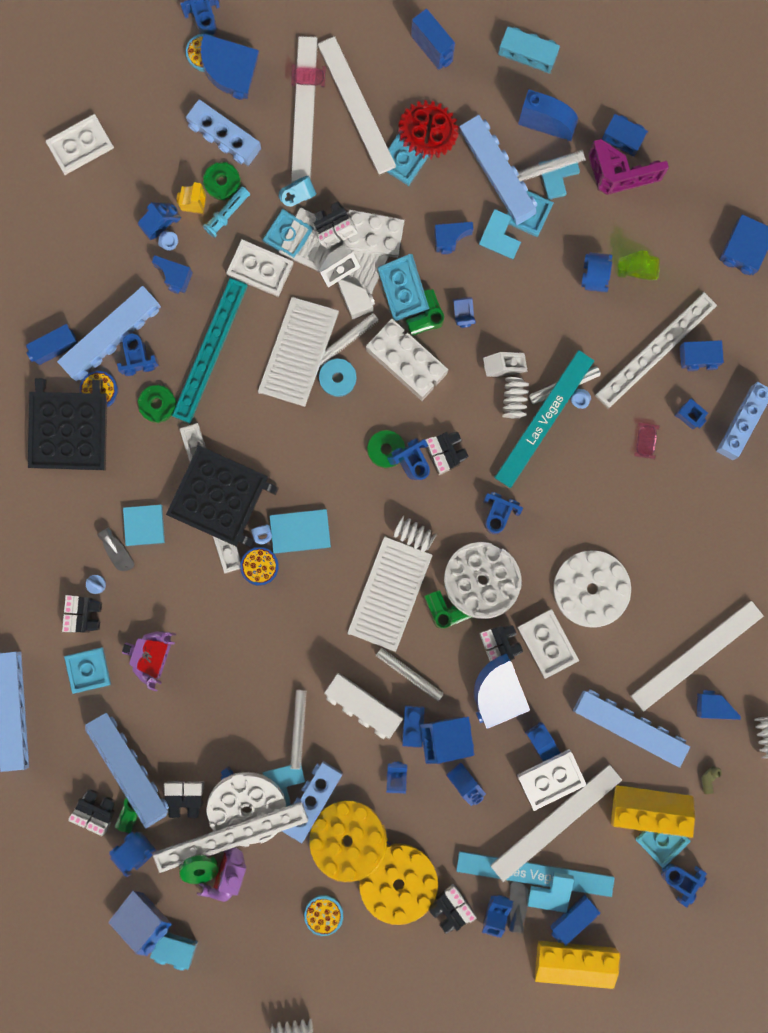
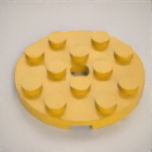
(367, 836)
(413, 899)

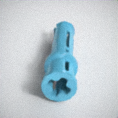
(222, 220)

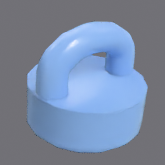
(168, 240)
(581, 398)
(259, 531)
(95, 584)

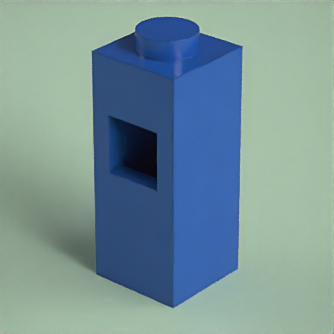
(51, 344)
(575, 920)

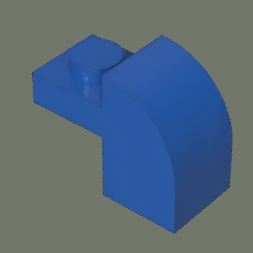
(496, 915)

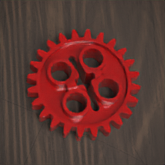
(410, 125)

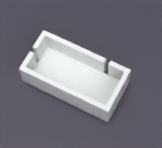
(406, 359)
(363, 705)

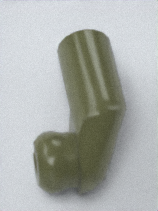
(708, 777)

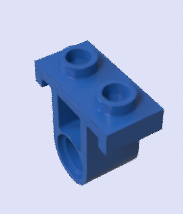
(202, 13)
(158, 219)
(136, 358)
(410, 458)
(500, 510)
(466, 785)
(685, 882)

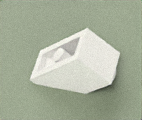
(338, 265)
(356, 299)
(505, 364)

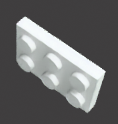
(79, 144)
(375, 234)
(260, 268)
(548, 644)
(551, 779)

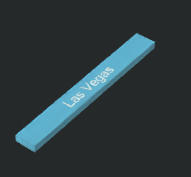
(537, 874)

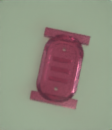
(308, 76)
(646, 441)

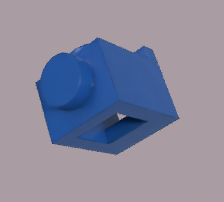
(695, 409)

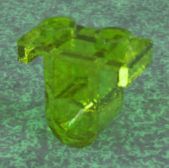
(639, 266)

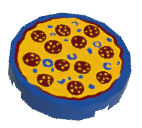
(109, 385)
(259, 566)

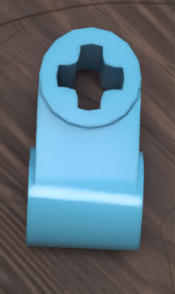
(300, 190)

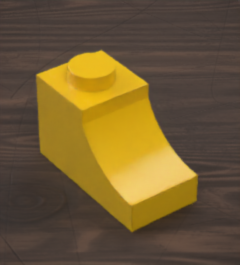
(192, 198)

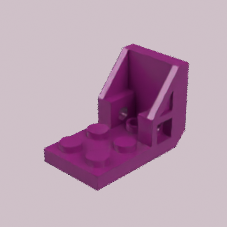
(613, 172)

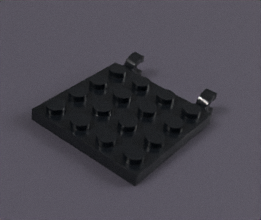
(67, 428)
(218, 496)

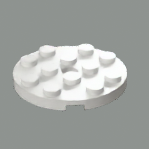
(612, 589)
(479, 599)
(241, 791)

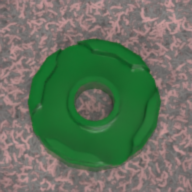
(225, 191)
(148, 396)
(380, 439)
(198, 869)

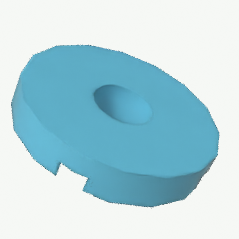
(337, 366)

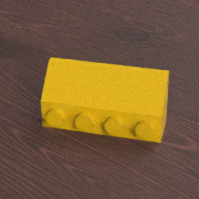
(653, 811)
(577, 964)

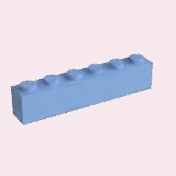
(498, 170)
(109, 334)
(12, 714)
(632, 729)
(126, 770)

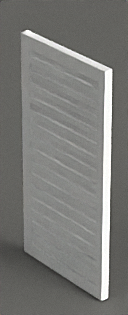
(314, 253)
(298, 351)
(389, 594)

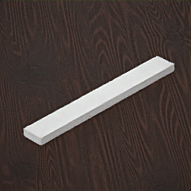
(356, 105)
(304, 112)
(656, 350)
(228, 553)
(697, 656)
(555, 823)
(231, 836)

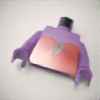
(149, 656)
(229, 876)

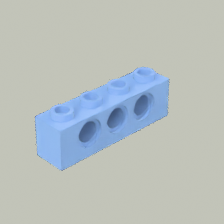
(203, 113)
(744, 421)
(331, 776)

